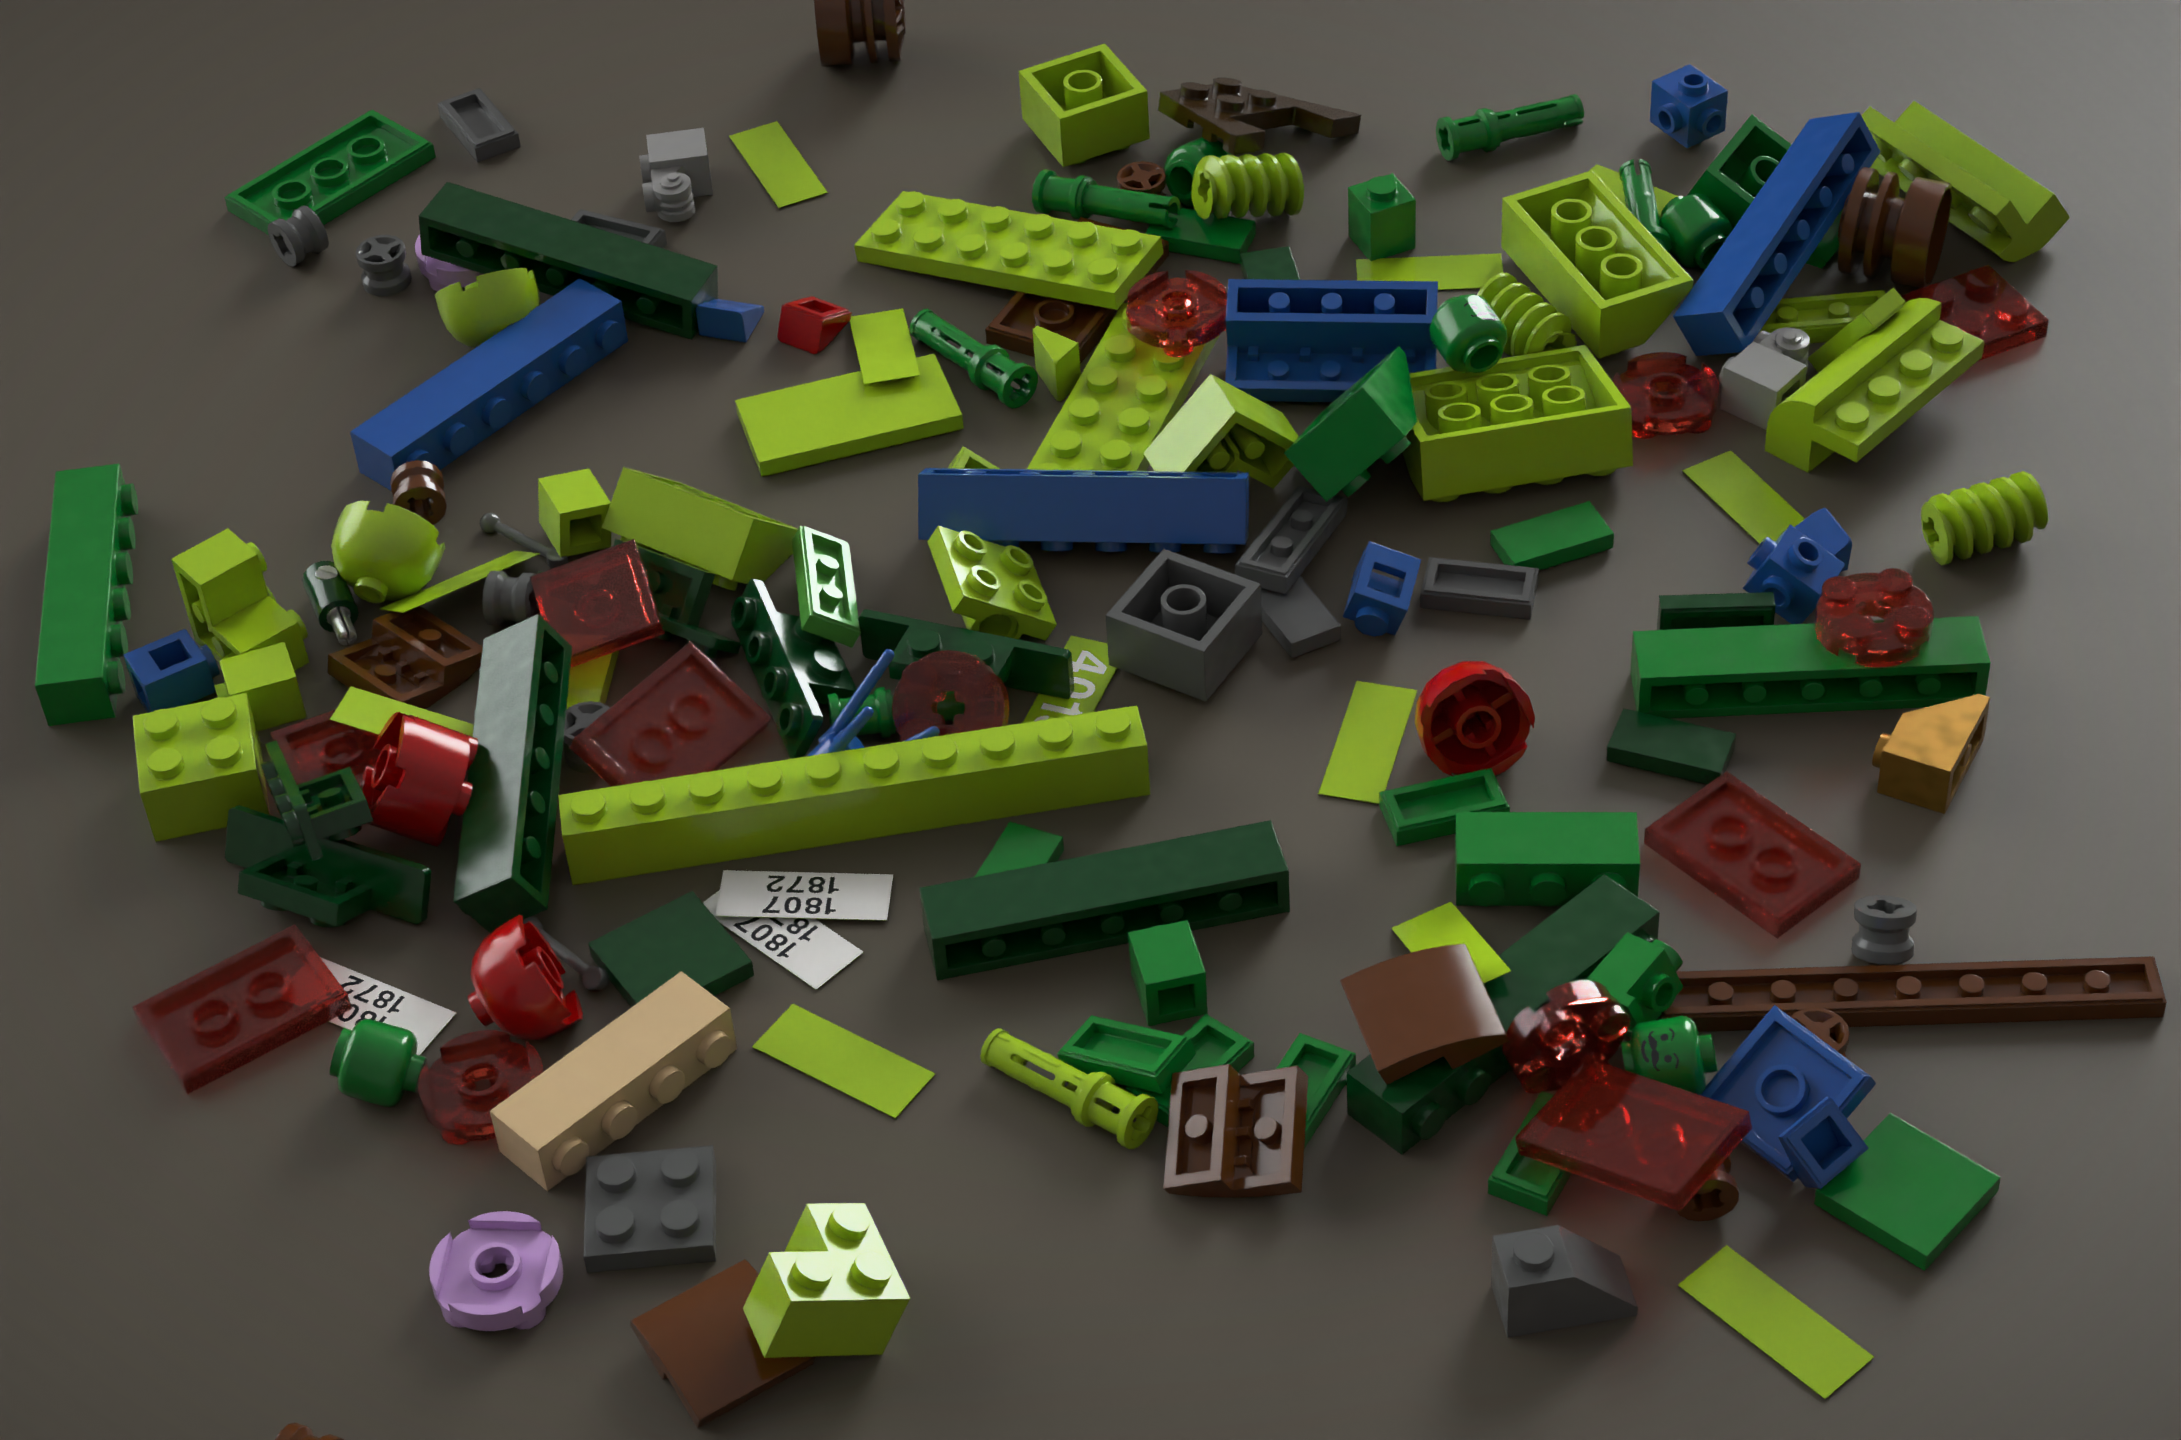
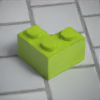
(1225, 433)
(230, 600)
(828, 1289)

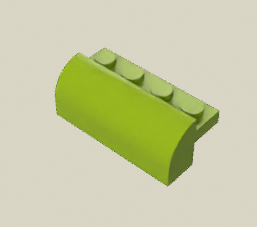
(1989, 195)
(1871, 387)

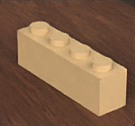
(614, 1080)

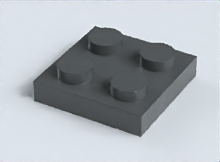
(650, 1209)

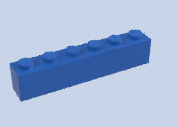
(1776, 235)
(492, 383)
(1088, 507)

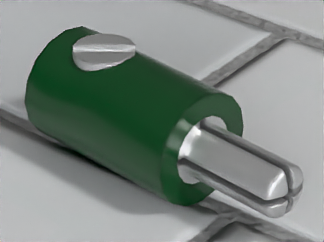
(331, 600)

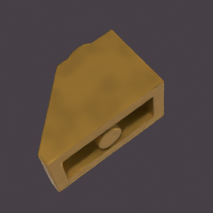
(1931, 751)

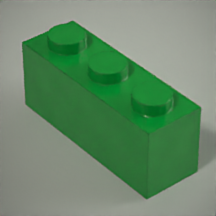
(1542, 855)

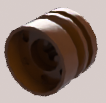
(856, 21)
(1886, 226)

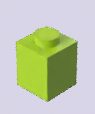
(573, 512)
(269, 684)

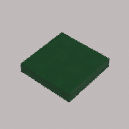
(669, 941)

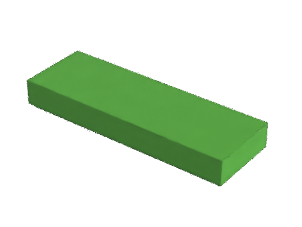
(825, 586)

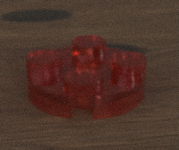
(1176, 311)
(1689, 401)
(1846, 622)
(929, 680)
(1561, 1035)
(450, 1082)

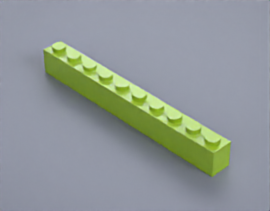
(854, 795)

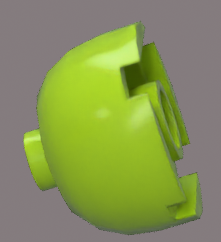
(487, 304)
(385, 552)

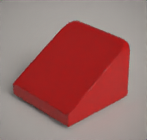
(811, 323)

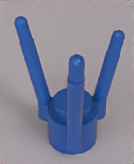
(842, 734)

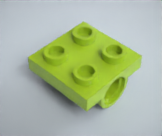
(991, 585)

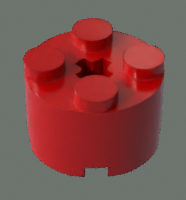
(418, 778)

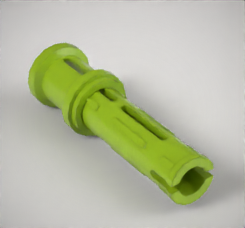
(1087, 1095)

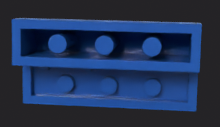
(1323, 334)

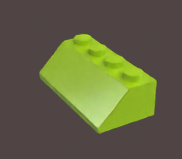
(1593, 261)

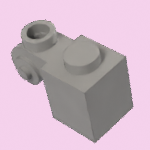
(675, 173)
(1764, 374)

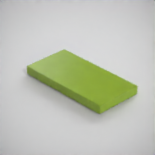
(846, 417)

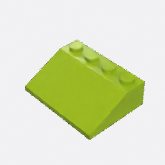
(1516, 424)

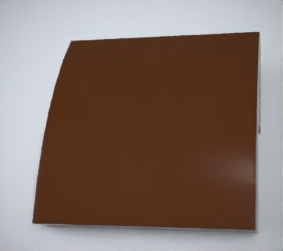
(408, 659)
(1424, 1010)
(1236, 1132)
(709, 1346)

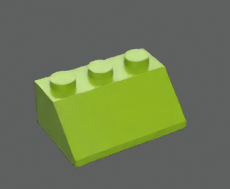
(698, 528)

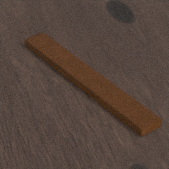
(1927, 992)

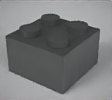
(1184, 624)

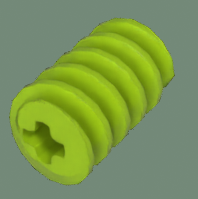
(1247, 184)
(1529, 321)
(1982, 516)

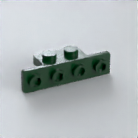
(680, 600)
(1016, 661)
(789, 665)
(317, 808)
(327, 889)

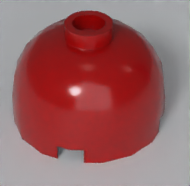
(1473, 718)
(521, 984)

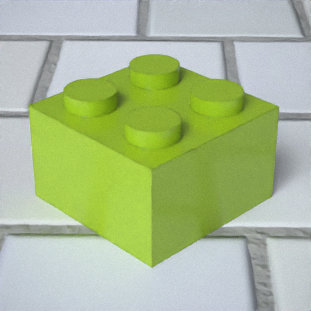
(1084, 105)
(198, 765)

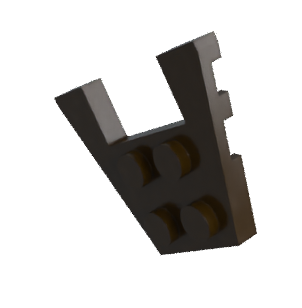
(1244, 113)

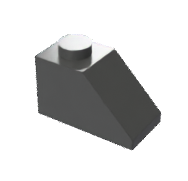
(1556, 1281)

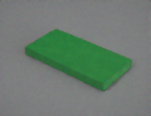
(333, 172)

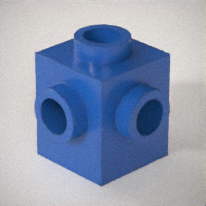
(1688, 106)
(1792, 570)

